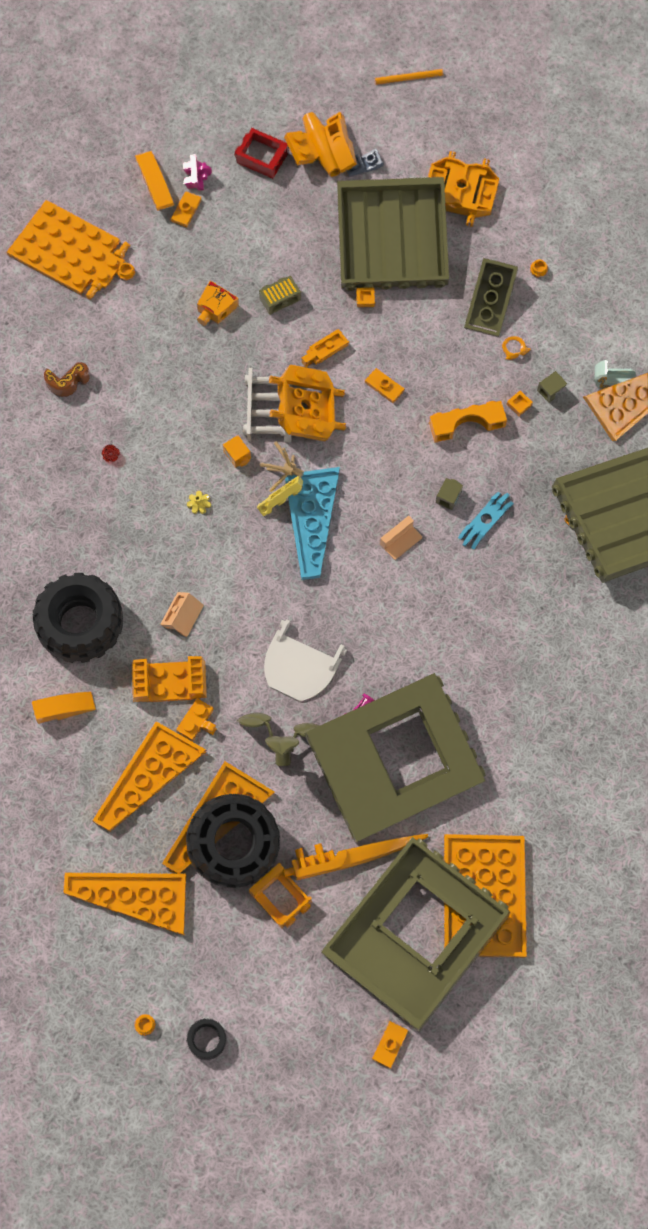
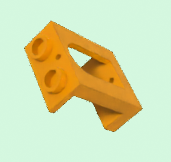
(302, 899)

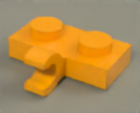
(196, 720)

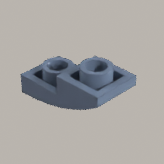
(366, 163)

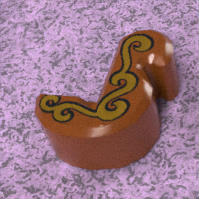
(69, 381)

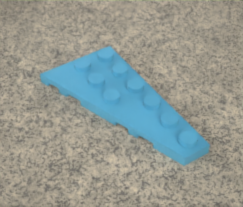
(311, 518)

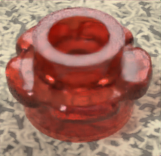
(110, 449)

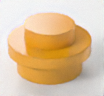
(539, 268)
(126, 271)
(145, 1024)

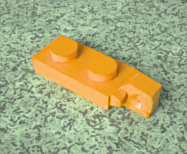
(325, 348)

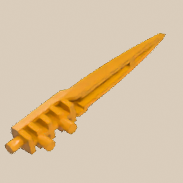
(327, 862)

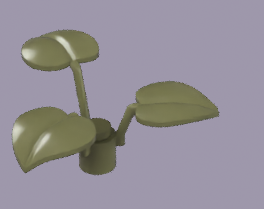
(280, 745)

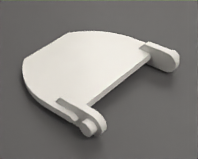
(297, 667)

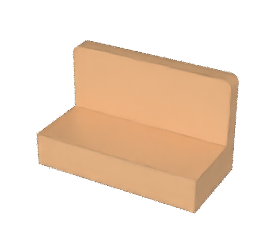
(400, 538)
(182, 613)

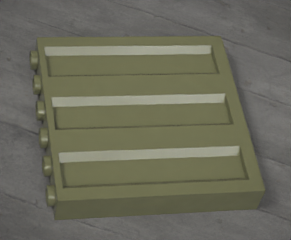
(392, 233)
(609, 513)

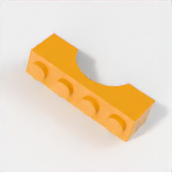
(488, 415)

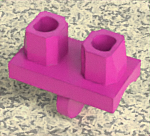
(199, 172)

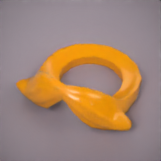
(510, 356)

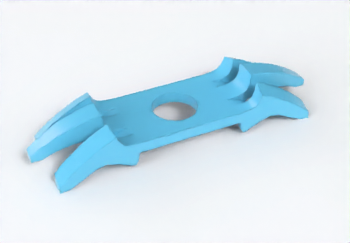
(481, 528)

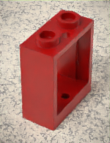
(254, 164)

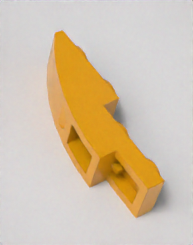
(339, 142)

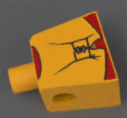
(215, 304)

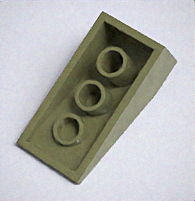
(491, 296)

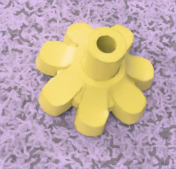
(199, 502)

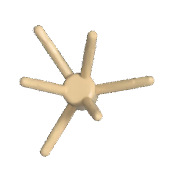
(289, 467)

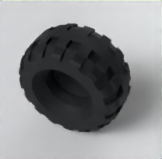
(73, 592)
(202, 848)

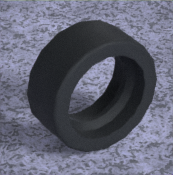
(191, 1036)

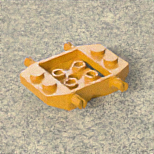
(459, 199)
(319, 418)

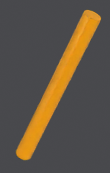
(409, 76)

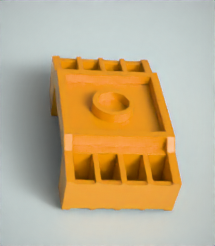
(169, 680)

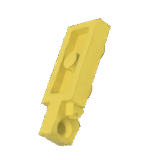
(280, 496)

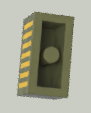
(279, 294)

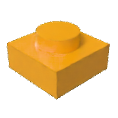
(365, 297)
(519, 403)

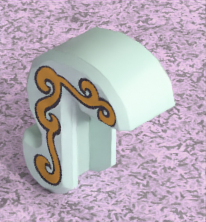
(607, 377)

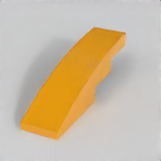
(154, 180)

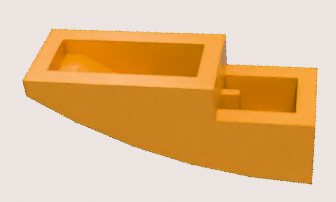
(62, 706)

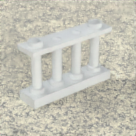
(247, 428)

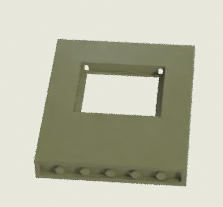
(358, 774)
(389, 965)

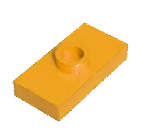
(186, 209)
(384, 385)
(390, 1044)

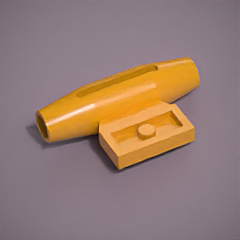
(312, 145)

